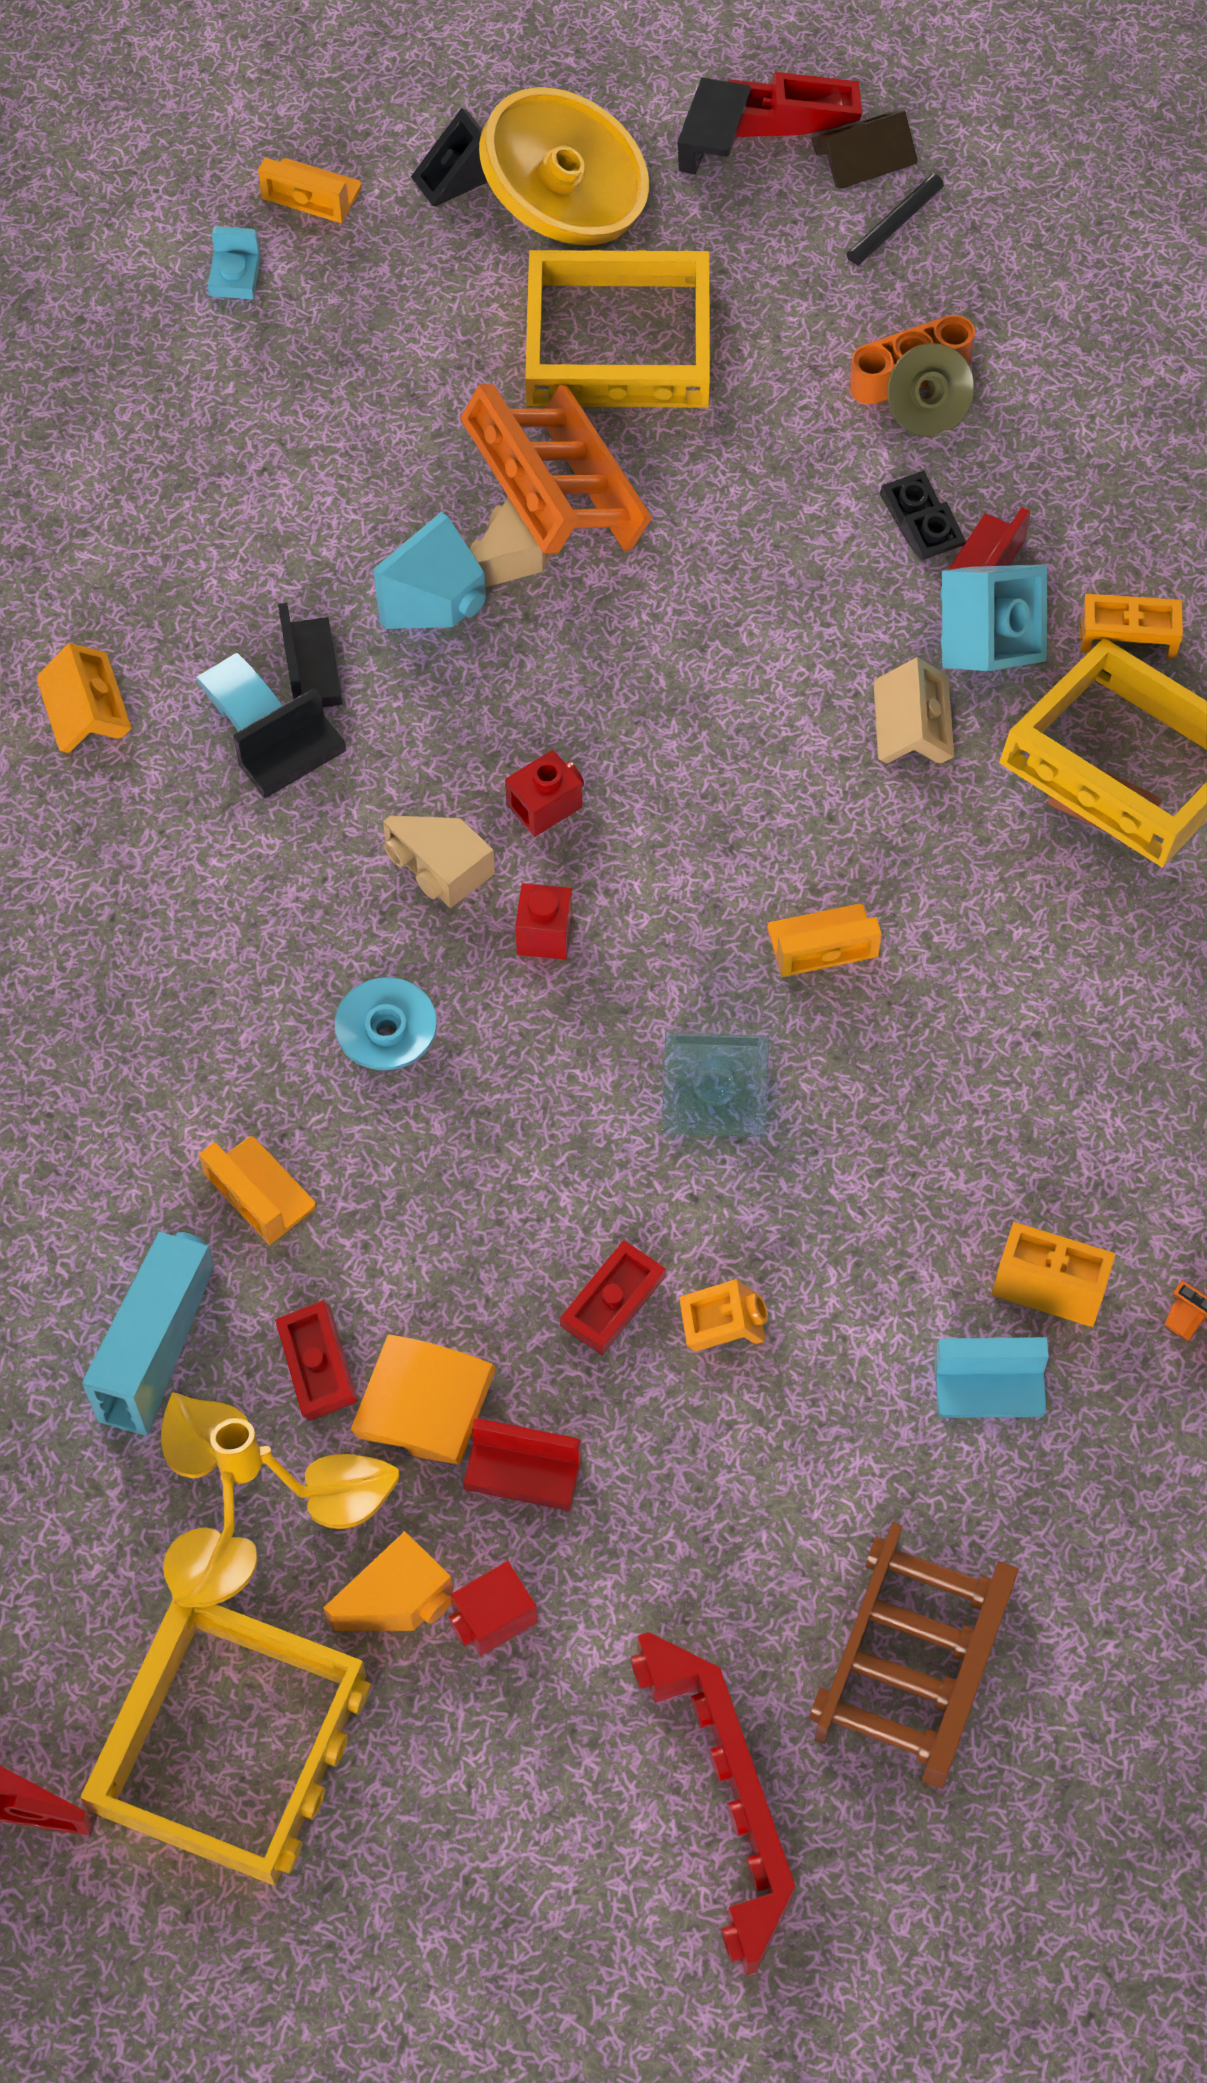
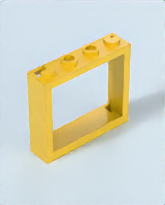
(619, 383)
(1087, 788)
(147, 1696)

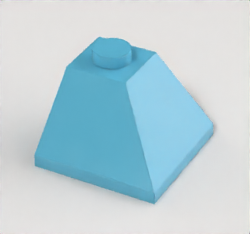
(429, 580)

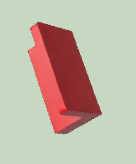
(993, 542)
(523, 1464)

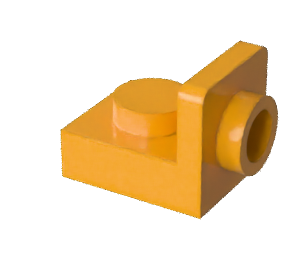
(723, 1315)

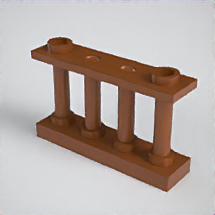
(950, 1695)

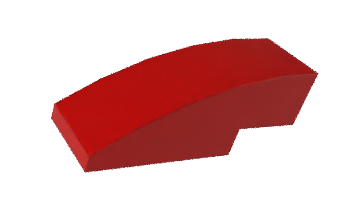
(799, 105)

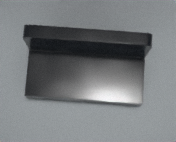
(711, 122)
(310, 657)
(287, 744)

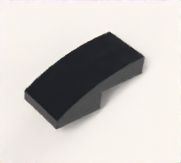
(920, 516)

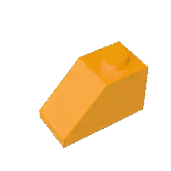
(393, 1592)

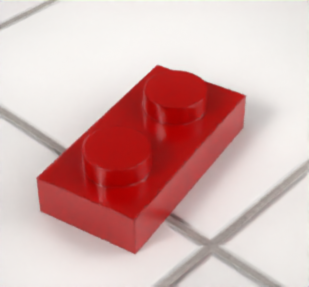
(612, 1297)
(316, 1360)

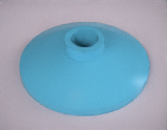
(383, 1004)

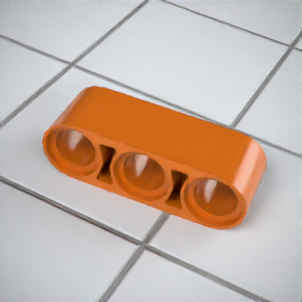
(875, 361)

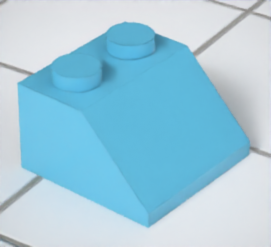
(994, 617)

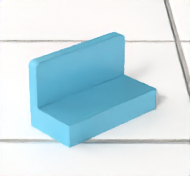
(991, 1377)

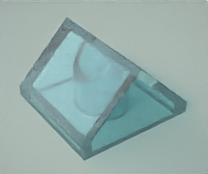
(715, 1084)

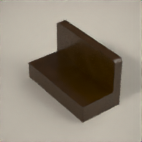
(867, 148)

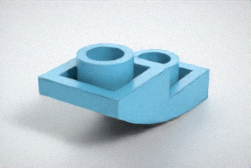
(238, 692)

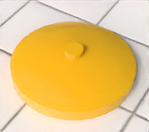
(564, 166)

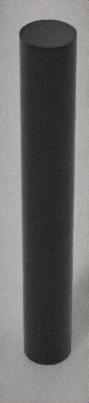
(895, 219)

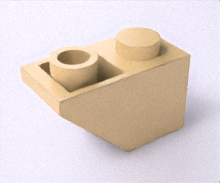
(508, 548)
(441, 852)

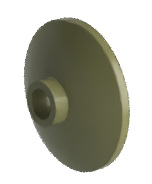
(948, 394)

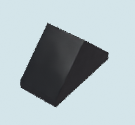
(453, 162)

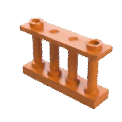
(530, 485)

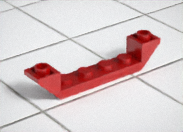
(674, 1672)

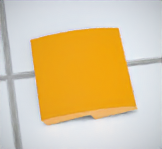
(423, 1399)

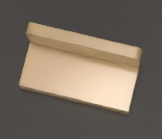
(913, 712)

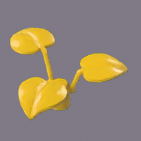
(201, 1434)

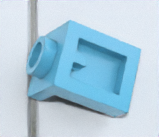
(234, 262)

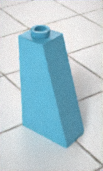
(148, 1333)

